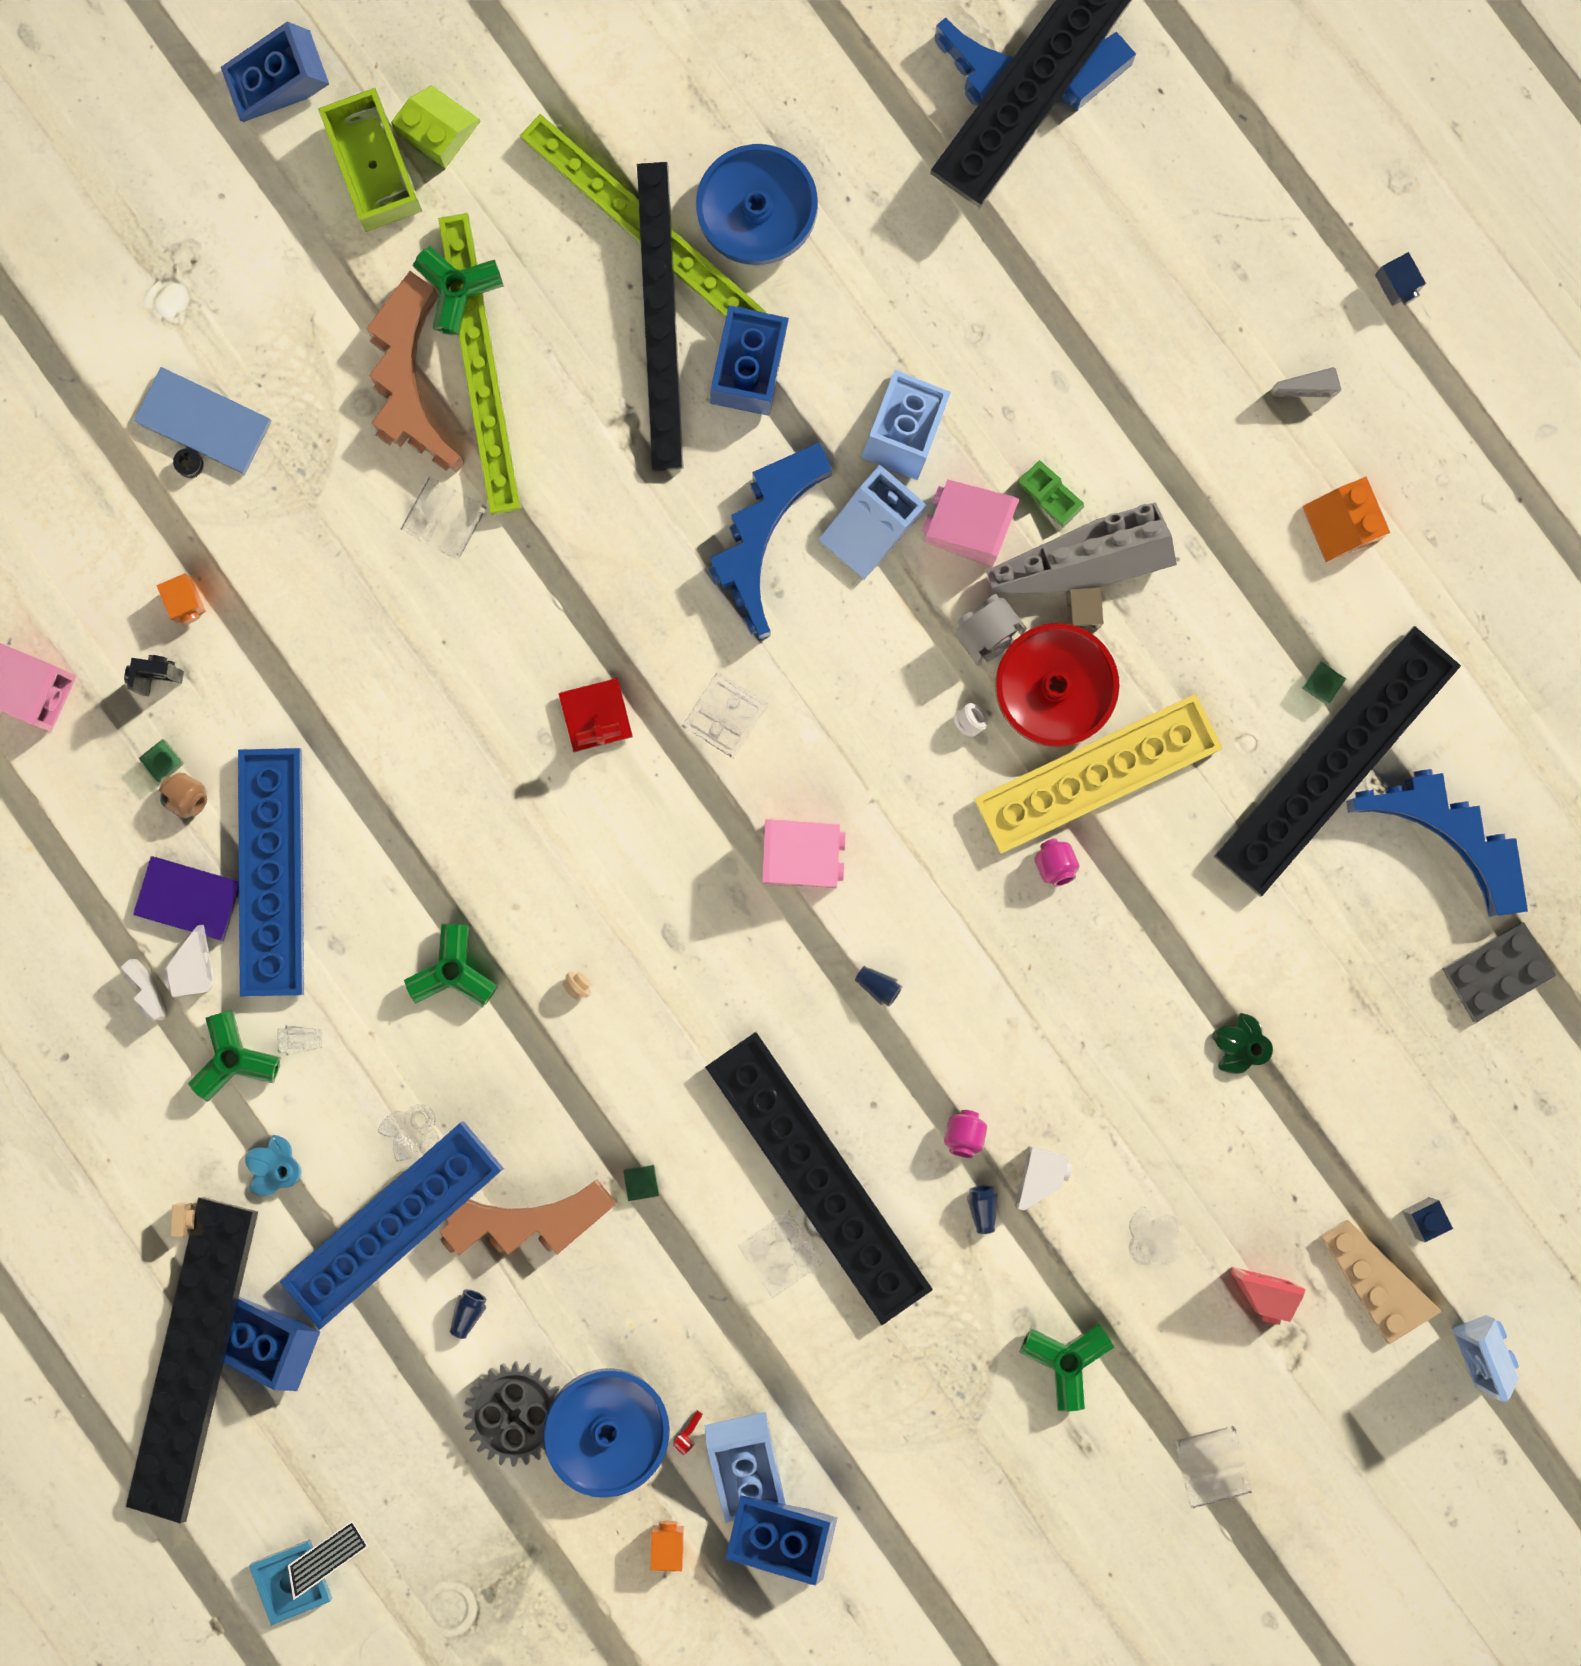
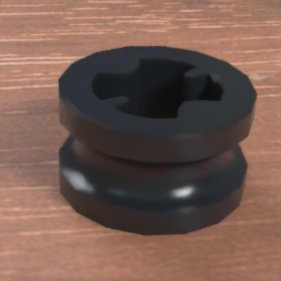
(192, 472)

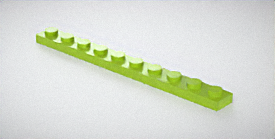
(624, 210)
(481, 374)

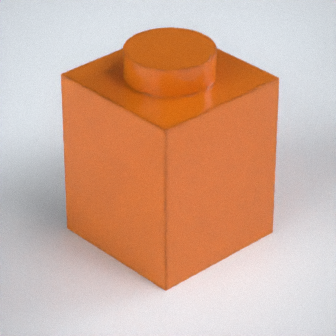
(181, 599)
(667, 1546)

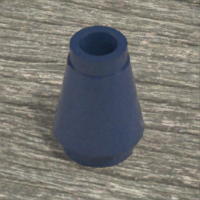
(879, 985)
(983, 1207)
(467, 1312)

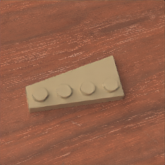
(1383, 1289)

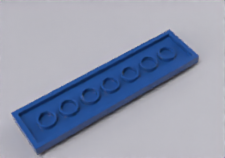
(270, 872)
(391, 1225)

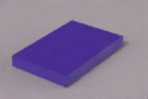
(187, 898)

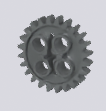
(494, 1433)

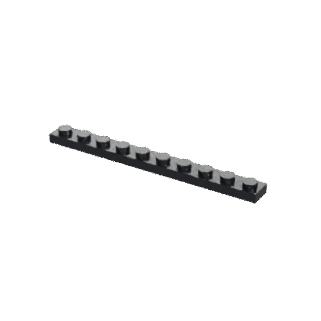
(660, 316)

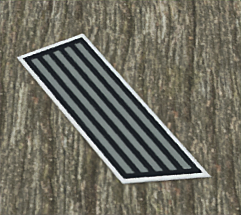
(325, 1558)

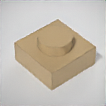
(182, 1219)

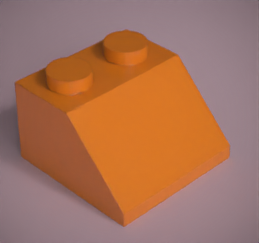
(1346, 519)

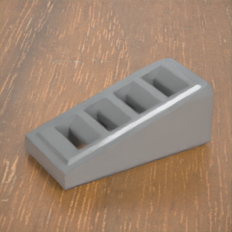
(1316, 384)

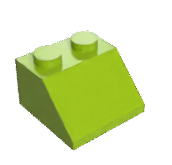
(434, 125)

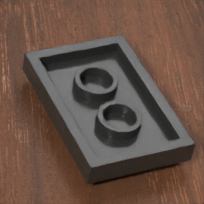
(1498, 972)

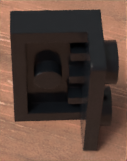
(141, 672)

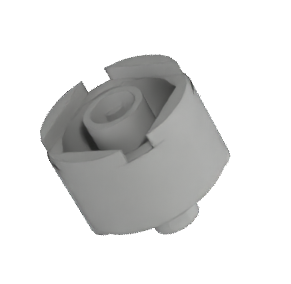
(989, 630)

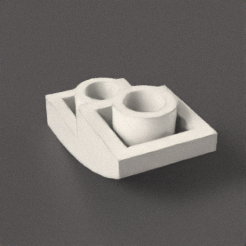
(149, 998)

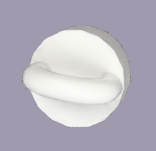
(971, 720)

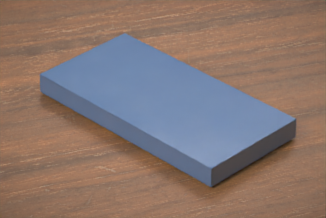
(202, 420)

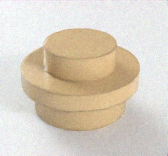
(577, 985)

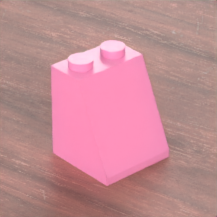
(970, 521)
(32, 688)
(802, 854)

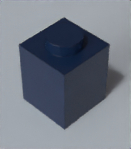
(1401, 280)
(1427, 1219)

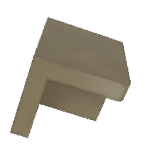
(1086, 607)

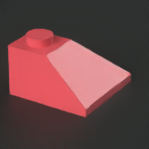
(1269, 1296)

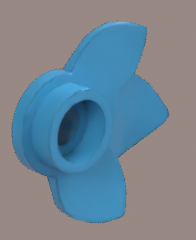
(268, 1166)

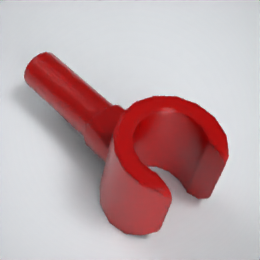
(682, 1441)

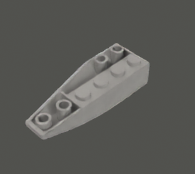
(1091, 555)

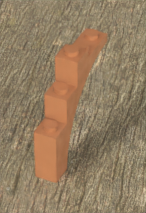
(398, 330)
(556, 1222)

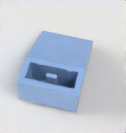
(872, 522)

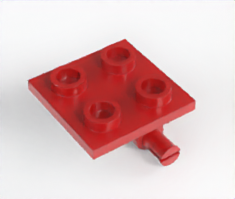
(595, 715)

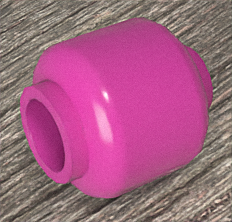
(1056, 862)
(965, 1134)

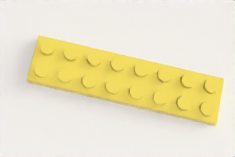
(1098, 773)

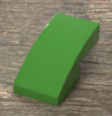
(1051, 494)

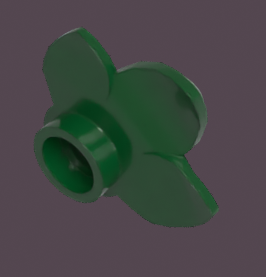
(1238, 1042)

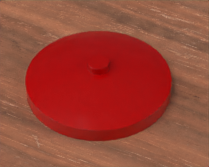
(1057, 685)

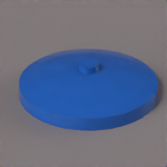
(757, 204)
(606, 1432)

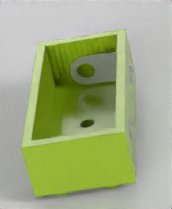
(364, 135)

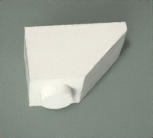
(191, 966)
(1042, 1176)

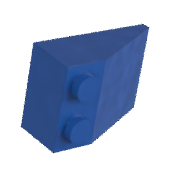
(275, 72)
(748, 360)
(269, 1346)
(781, 1539)

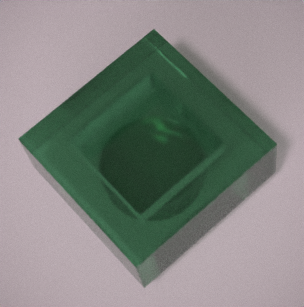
(1323, 683)
(161, 760)
(641, 1182)

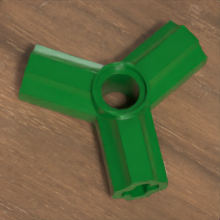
(442, 274)
(433, 979)
(217, 1073)
(1069, 1381)

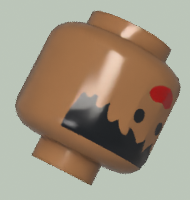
(183, 795)

